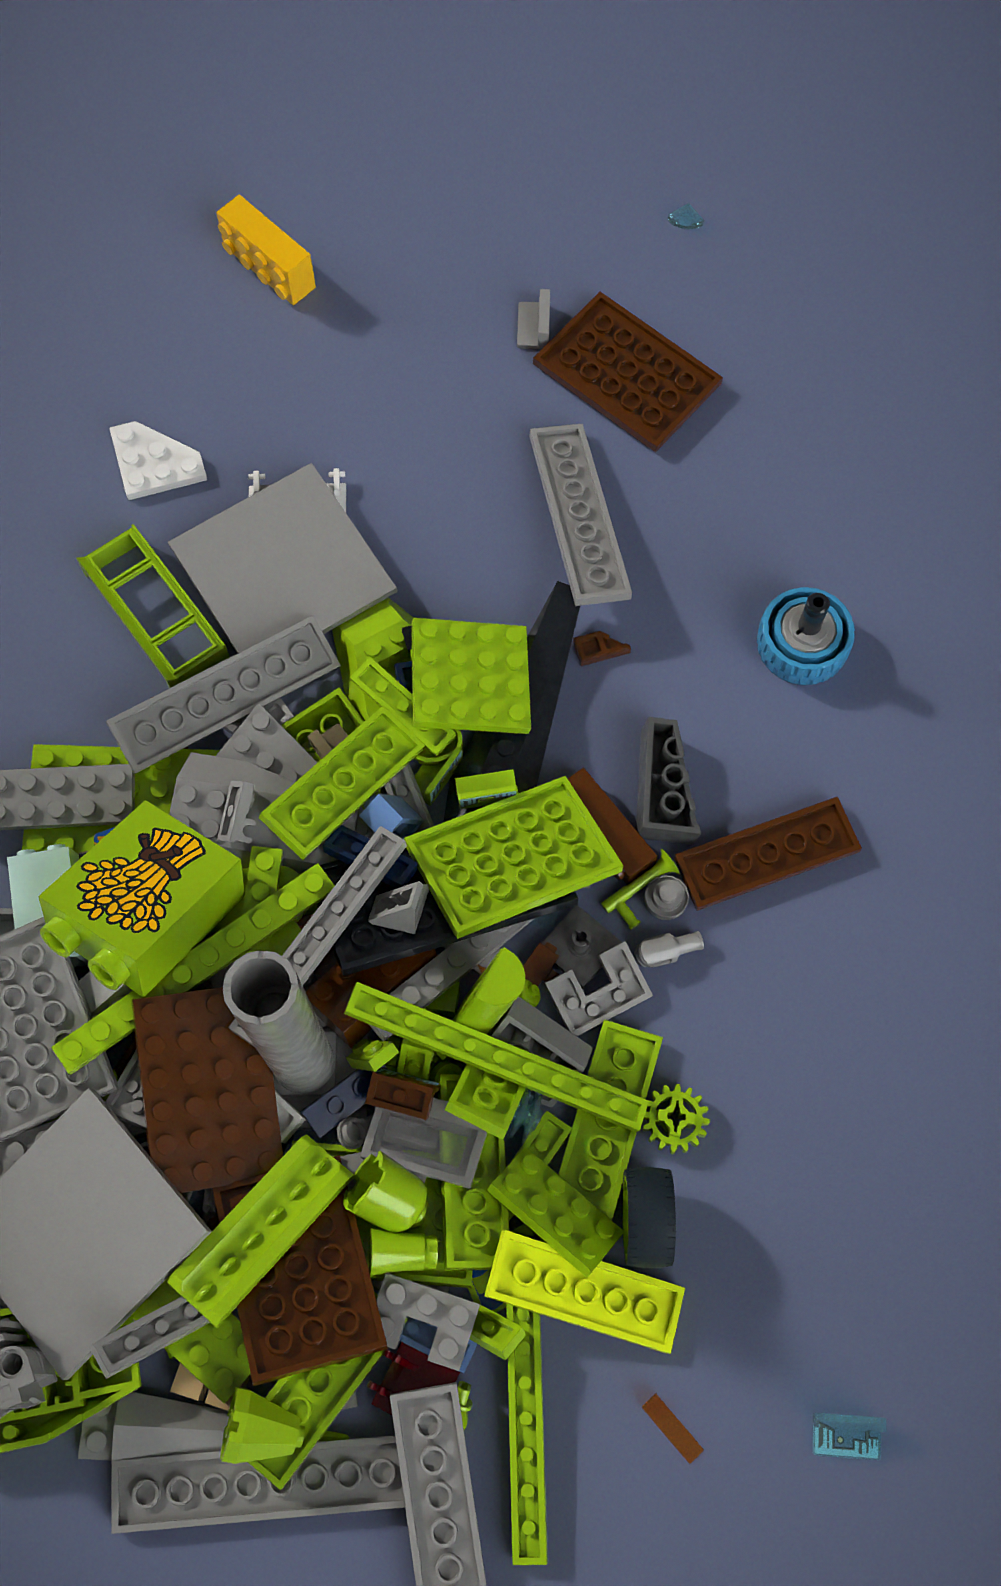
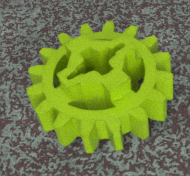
(690, 1119)

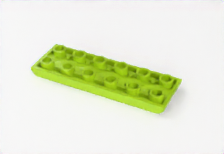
(260, 1230)

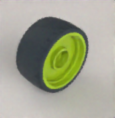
(648, 1217)

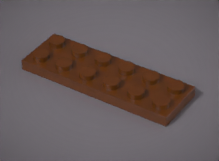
(767, 853)

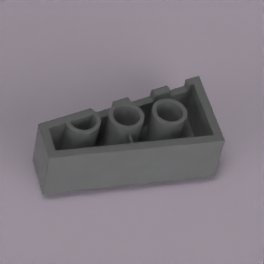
(664, 792)

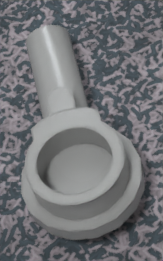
(353, 1131)

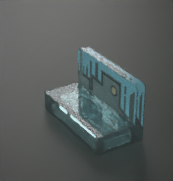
(847, 1436)

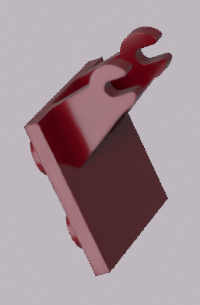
(409, 1372)

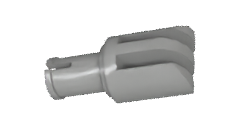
(666, 948)

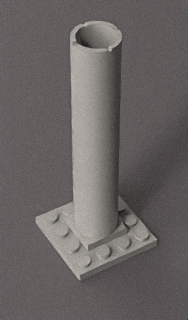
(284, 1029)

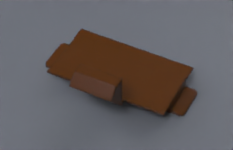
(540, 964)

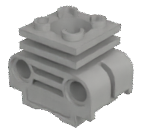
(22, 1370)

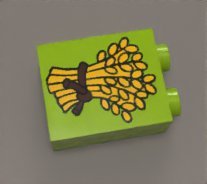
(141, 899)

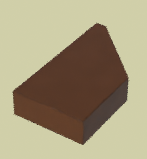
(598, 647)

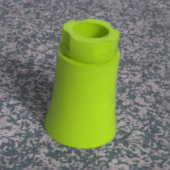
(401, 1252)

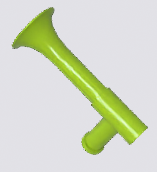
(618, 899)

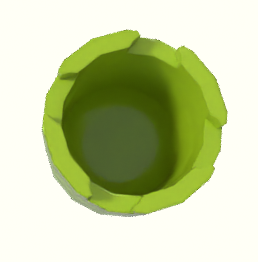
(386, 1194)

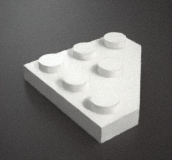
(153, 461)

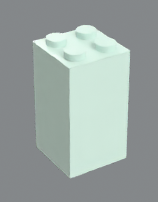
(31, 875)

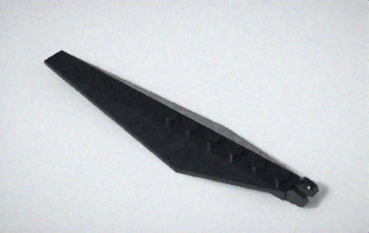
(524, 753)

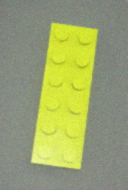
(607, 1302)

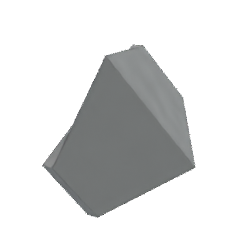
(400, 907)

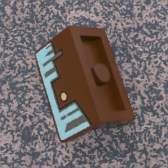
(401, 1093)

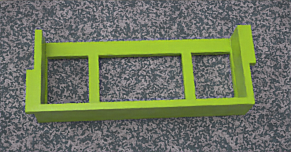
(119, 546)

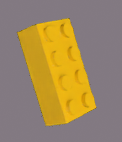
(266, 250)

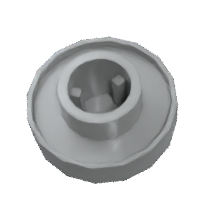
(666, 897)

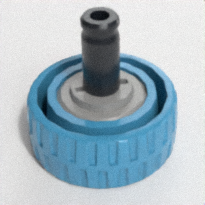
(805, 636)

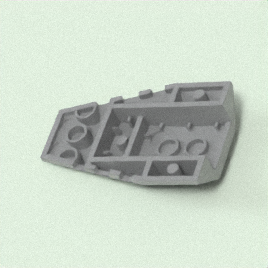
(202, 796)

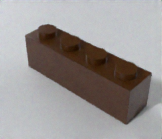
(624, 839)

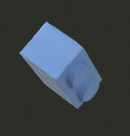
(392, 814)

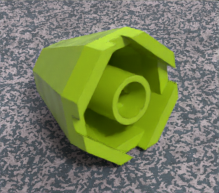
(258, 1429)

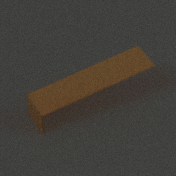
(672, 1428)

